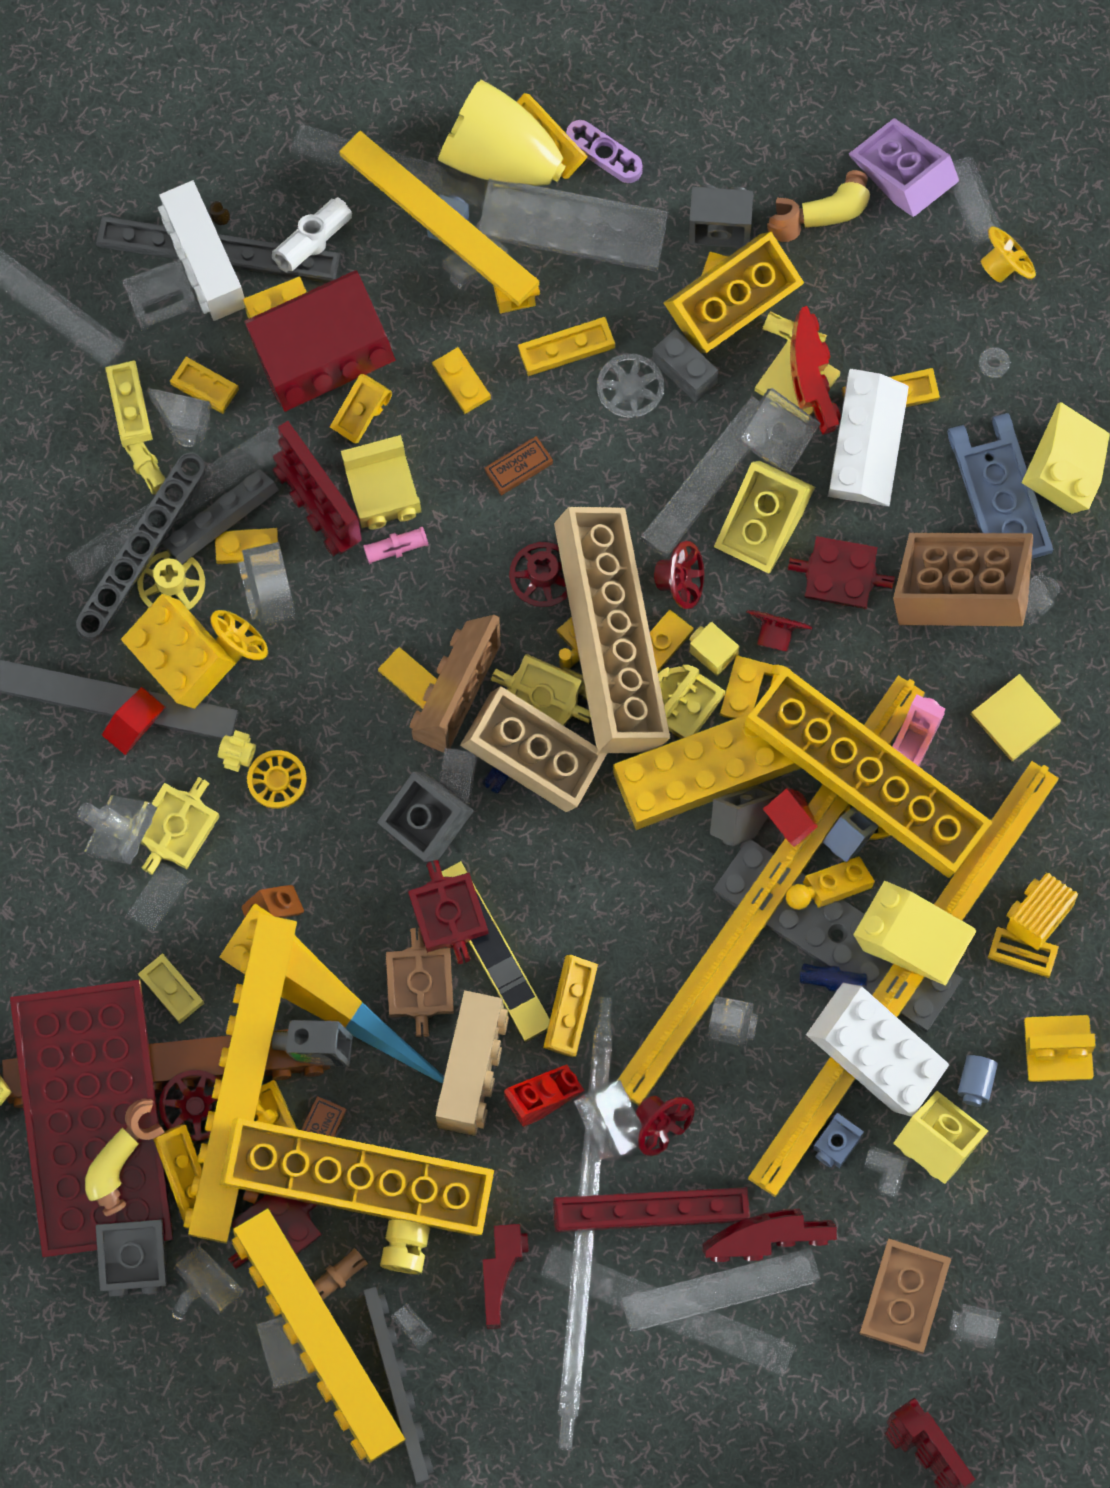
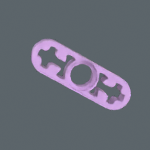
(627, 157)

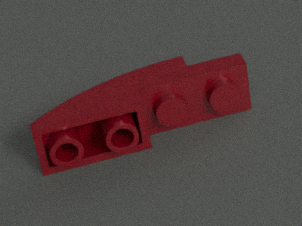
(754, 1235)

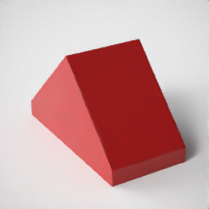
(133, 720)
(791, 815)

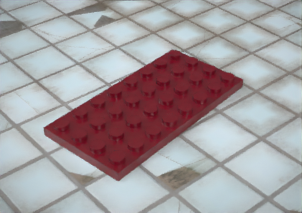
(79, 1072)

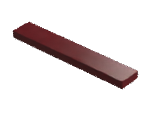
(650, 1209)

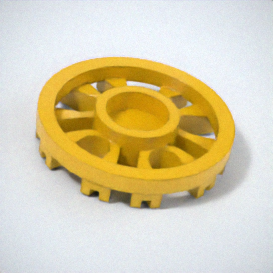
(276, 779)

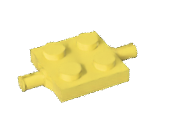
(546, 689)
(178, 826)

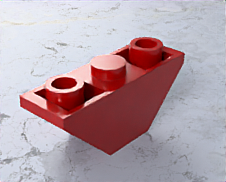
(542, 1094)

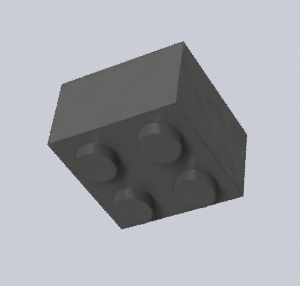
(720, 216)
(425, 816)

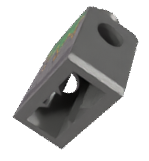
(315, 1042)

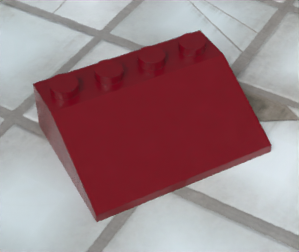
(319, 340)

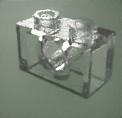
(732, 1022)
(609, 1119)

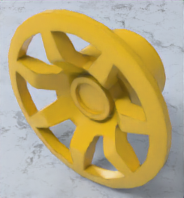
(1002, 260)
(234, 640)

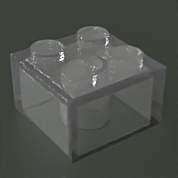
(267, 578)

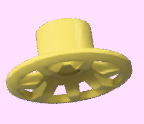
(171, 579)

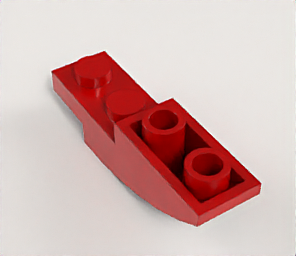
(807, 360)

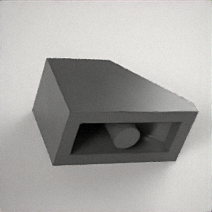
(740, 814)

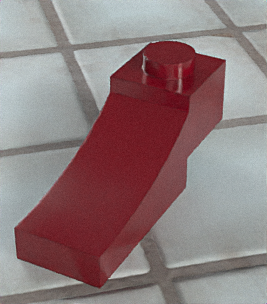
(508, 1250)

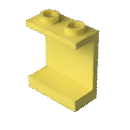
(381, 482)

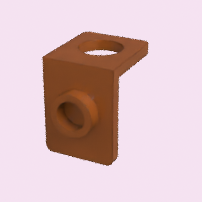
(277, 901)

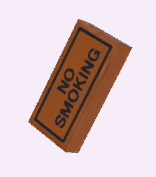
(518, 465)
(324, 1118)

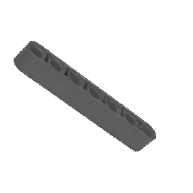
(145, 532)

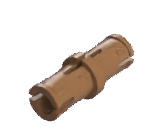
(339, 1273)

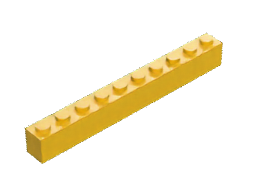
(243, 1070)

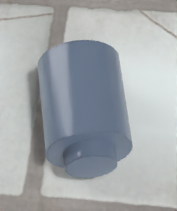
(977, 1080)

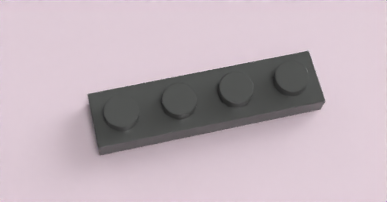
(220, 516)

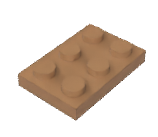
(905, 1296)

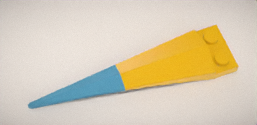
(320, 992)

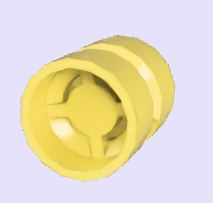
(405, 1247)

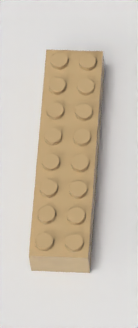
(611, 630)

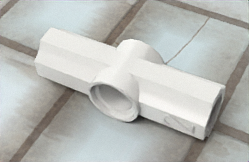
(311, 234)

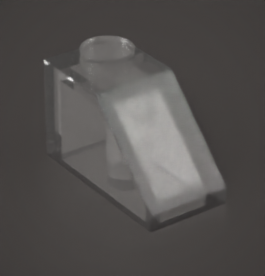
(182, 416)

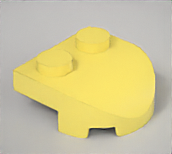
(687, 699)

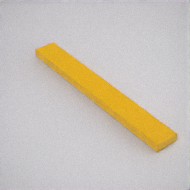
(439, 218)

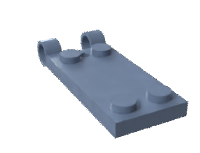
(995, 486)

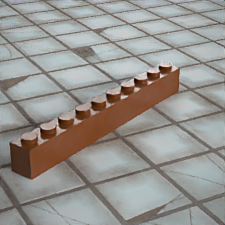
(180, 1056)

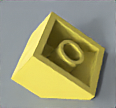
(940, 1137)

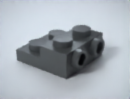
(131, 1257)

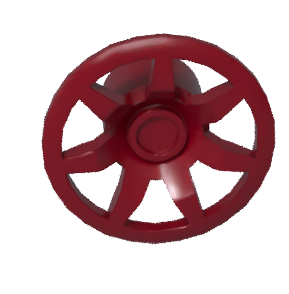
(541, 571)
(677, 575)
(776, 630)
(193, 1104)
(659, 1119)

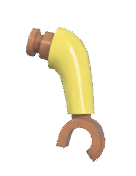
(840, 207)
(103, 1173)

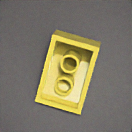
(1068, 461)
(763, 516)
(913, 933)

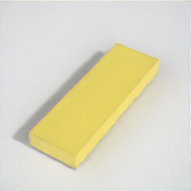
(128, 403)

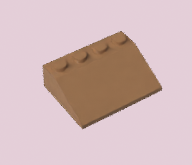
(964, 579)
(458, 683)

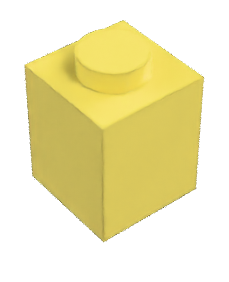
(713, 648)

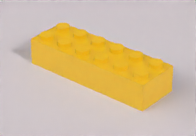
(697, 771)

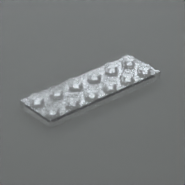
(573, 224)

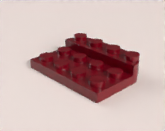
(315, 492)
(913, 1427)

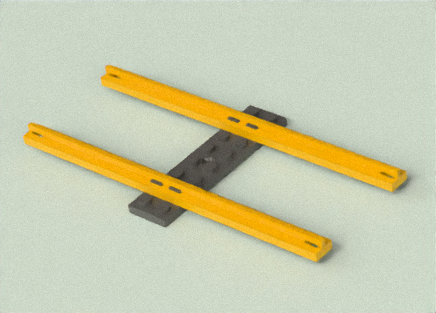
(758, 888)

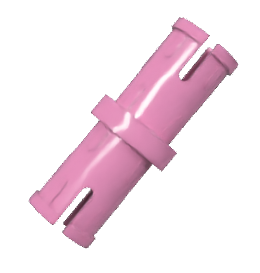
(395, 545)

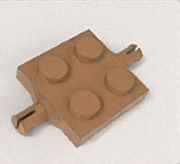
(419, 983)

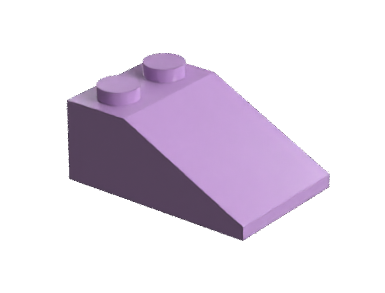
(906, 166)

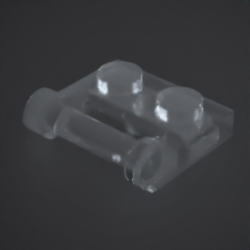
(156, 286)

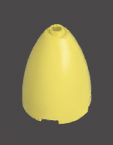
(500, 141)

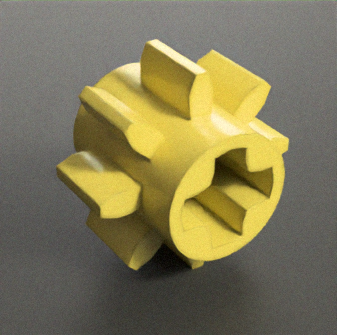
(236, 751)

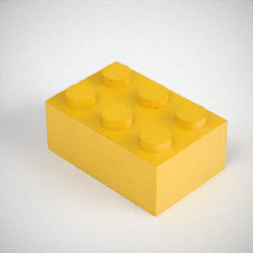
(178, 651)

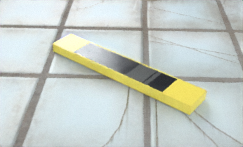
(506, 973)

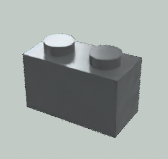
(685, 365)

